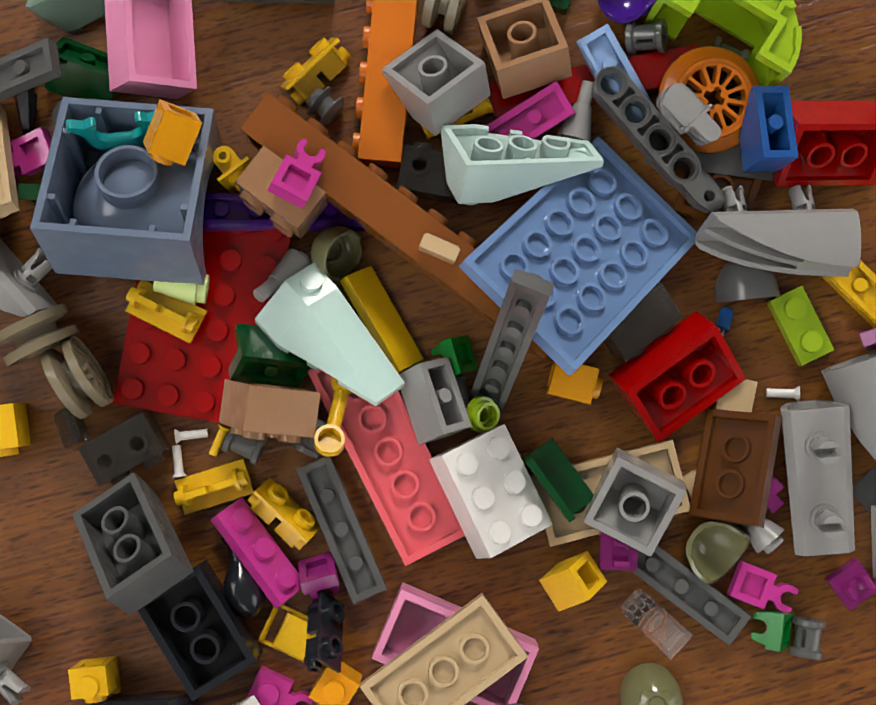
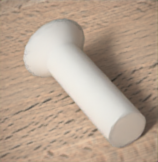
(784, 393)
(187, 435)
(178, 463)

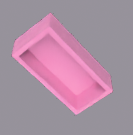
(151, 47)
(418, 613)

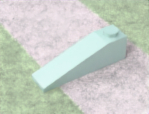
(498, 166)
(322, 328)

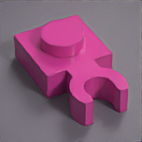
(31, 152)
(297, 176)
(757, 587)
(274, 689)

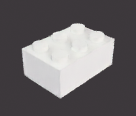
(490, 492)

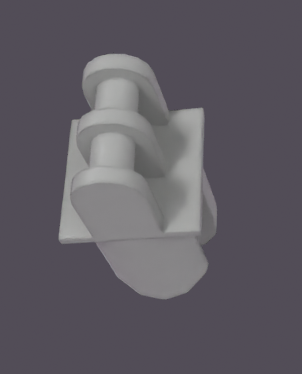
(688, 114)

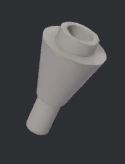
(579, 124)
(289, 265)
(764, 538)

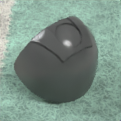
(744, 282)

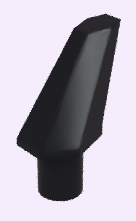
(26, 109)

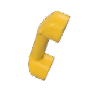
(330, 438)

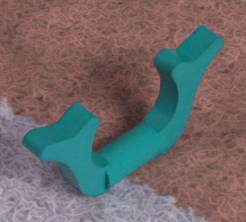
(87, 129)

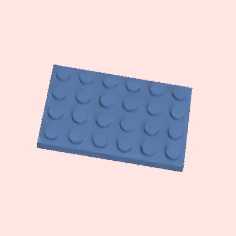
(600, 243)

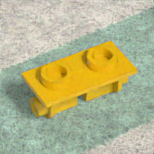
(324, 59)
(230, 166)
(165, 311)
(213, 487)
(296, 523)

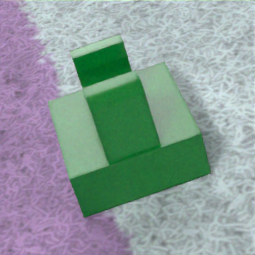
(459, 354)
(778, 629)

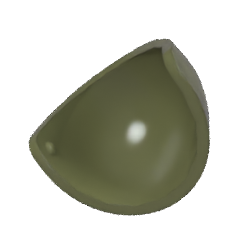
(715, 549)
(649, 686)

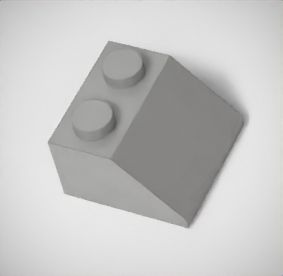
(438, 81)
(634, 502)

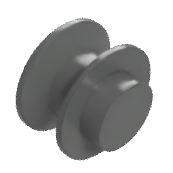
(325, 106)

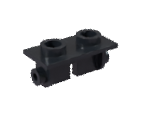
(325, 621)

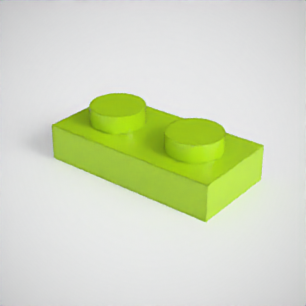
(800, 326)

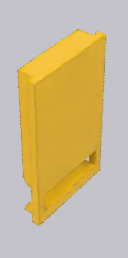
(291, 635)

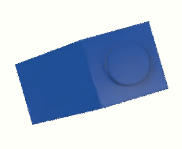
(768, 130)

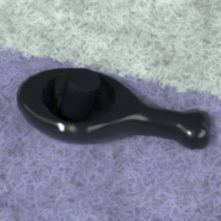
(241, 589)

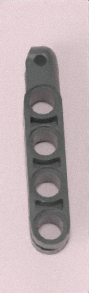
(653, 122)

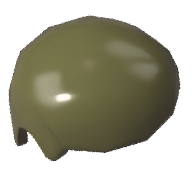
(336, 251)

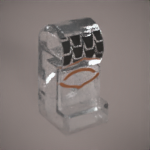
(655, 623)

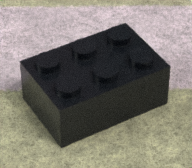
(200, 632)

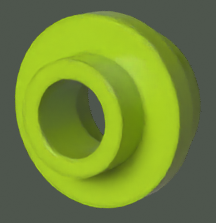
(482, 414)

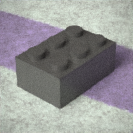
(131, 544)

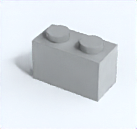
(434, 400)

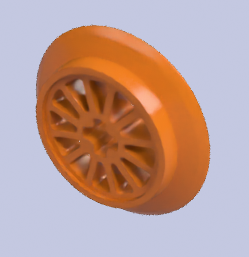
(736, 68)

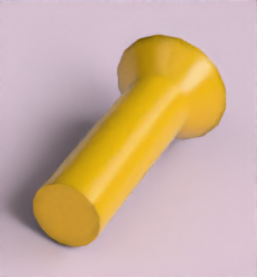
(219, 439)

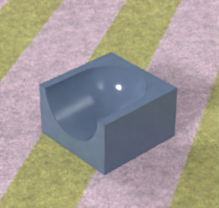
(117, 206)

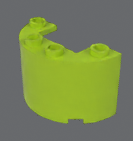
(762, 24)

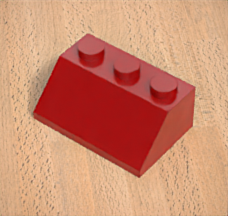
(835, 144)
(678, 376)

